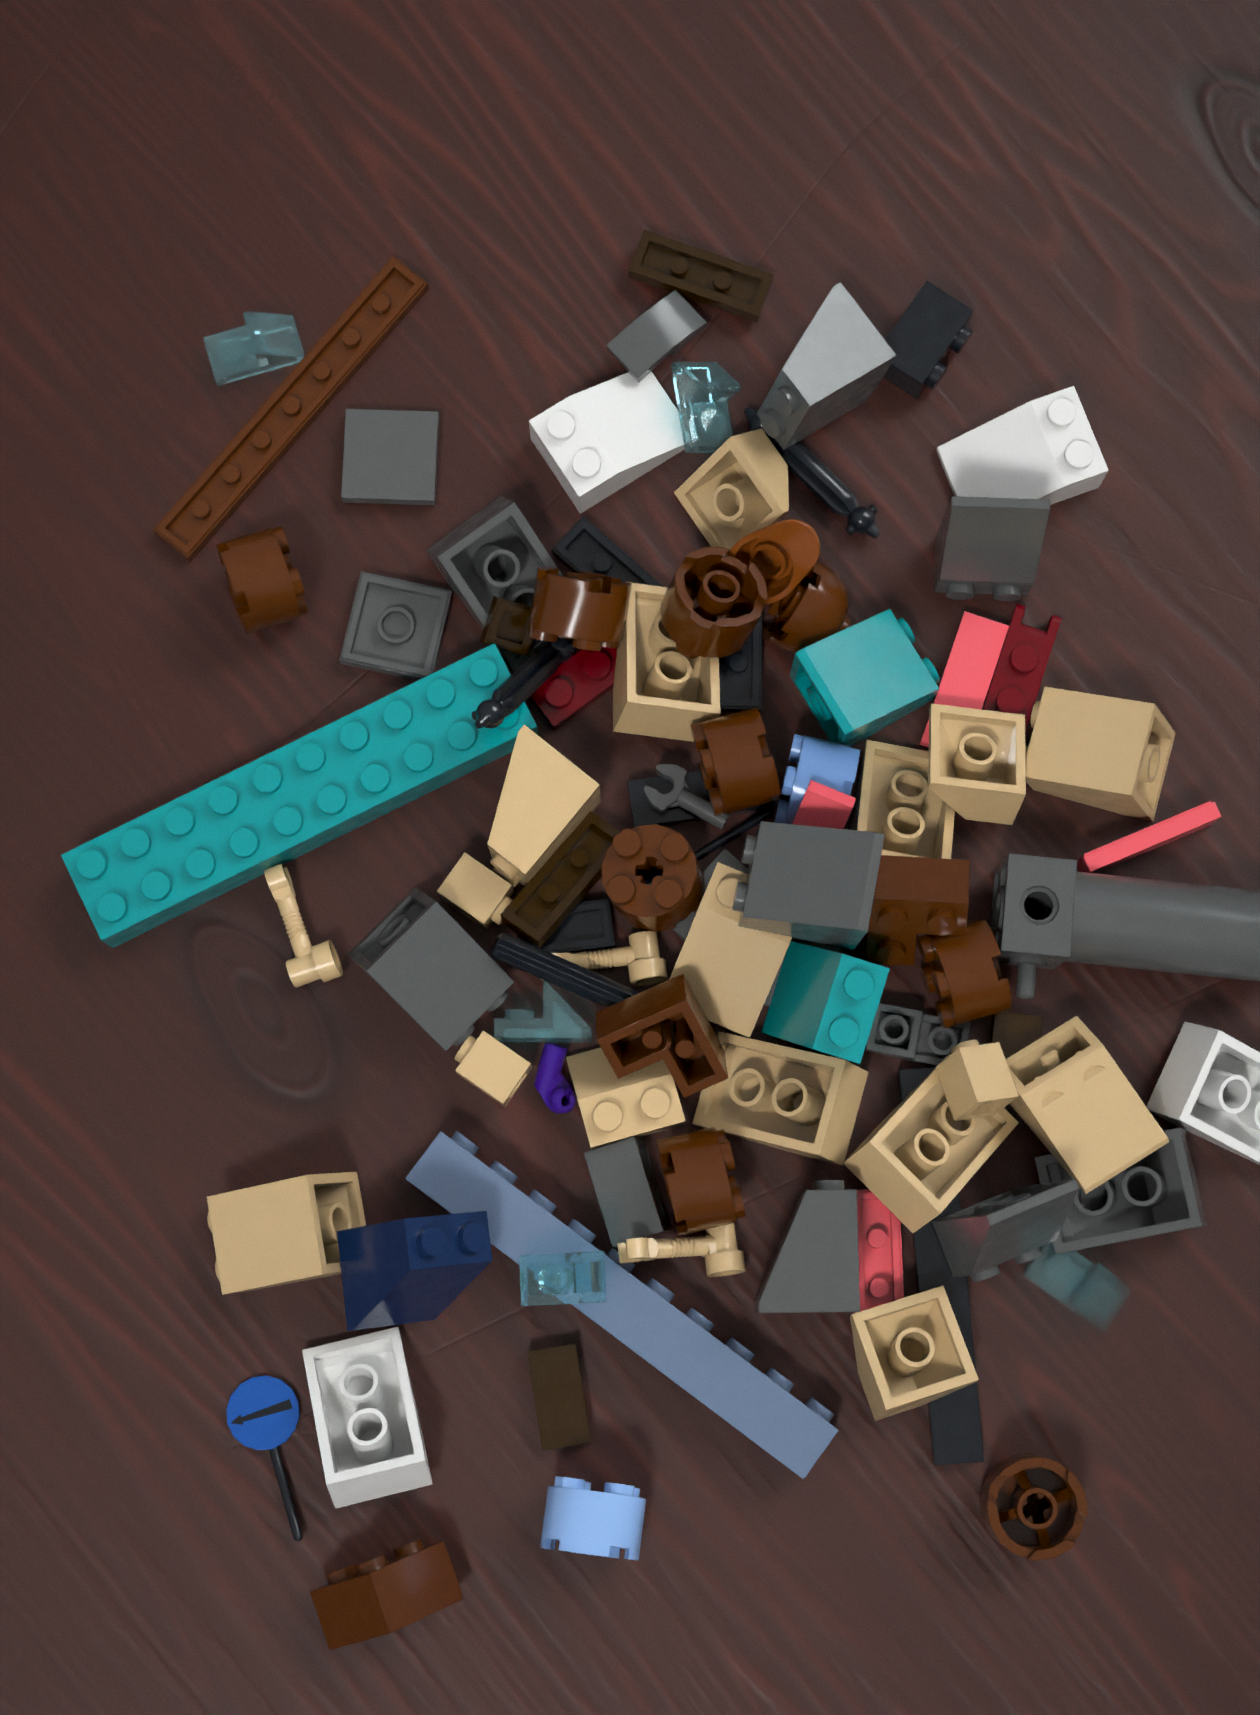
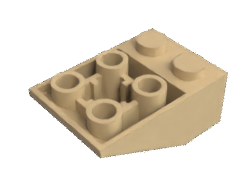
(1082, 1105)

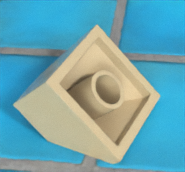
(737, 489)
(977, 762)
(910, 1352)

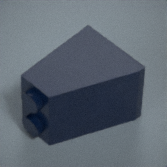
(410, 1267)

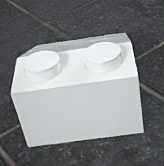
(607, 436)
(1028, 453)
(1212, 1090)
(366, 1418)

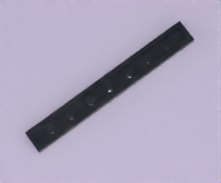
(956, 1416)

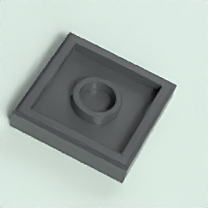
(390, 457)
(396, 626)

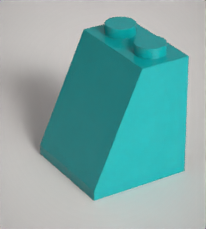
(864, 678)
(825, 1001)

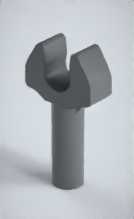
(681, 796)

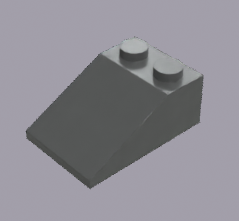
(989, 547)
(493, 557)
(1141, 1202)
(1004, 1228)

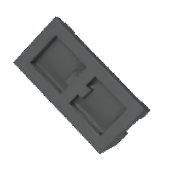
(627, 1190)

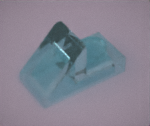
(258, 347)
(702, 404)
(558, 1023)
(562, 1278)
(1079, 1285)

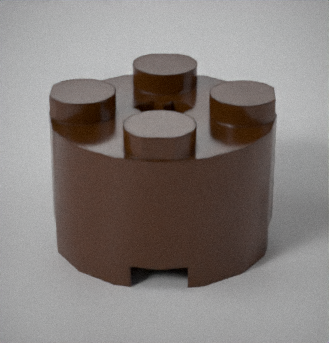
(262, 579)
(713, 603)
(580, 608)
(736, 761)
(636, 856)
(964, 974)
(698, 1180)
(1058, 1518)

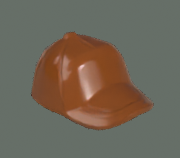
(781, 553)

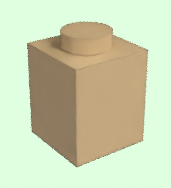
(476, 892)
(492, 1067)
(976, 1080)

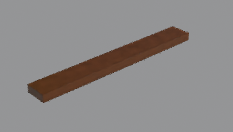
(291, 409)

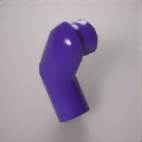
(551, 1082)

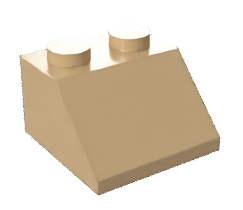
(624, 1106)

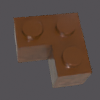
(915, 899)
(663, 1026)
(385, 1593)

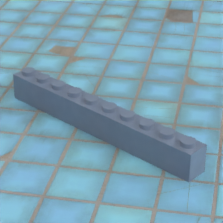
(633, 1311)

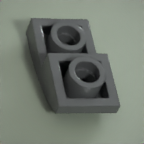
(655, 335)
(913, 1035)

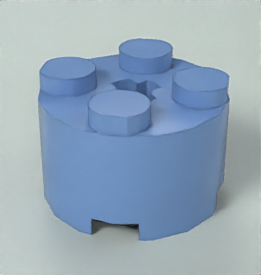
(819, 761)

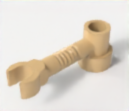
(641, 957)
(310, 961)
(717, 1248)

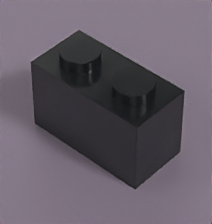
(925, 338)

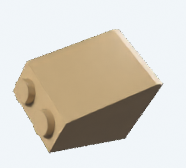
(1099, 751)
(537, 807)
(282, 1230)

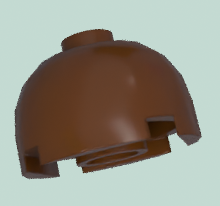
(810, 611)

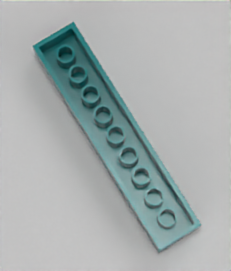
(293, 799)

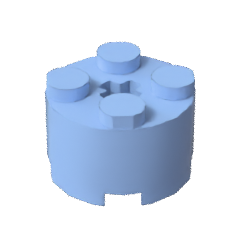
(593, 1520)

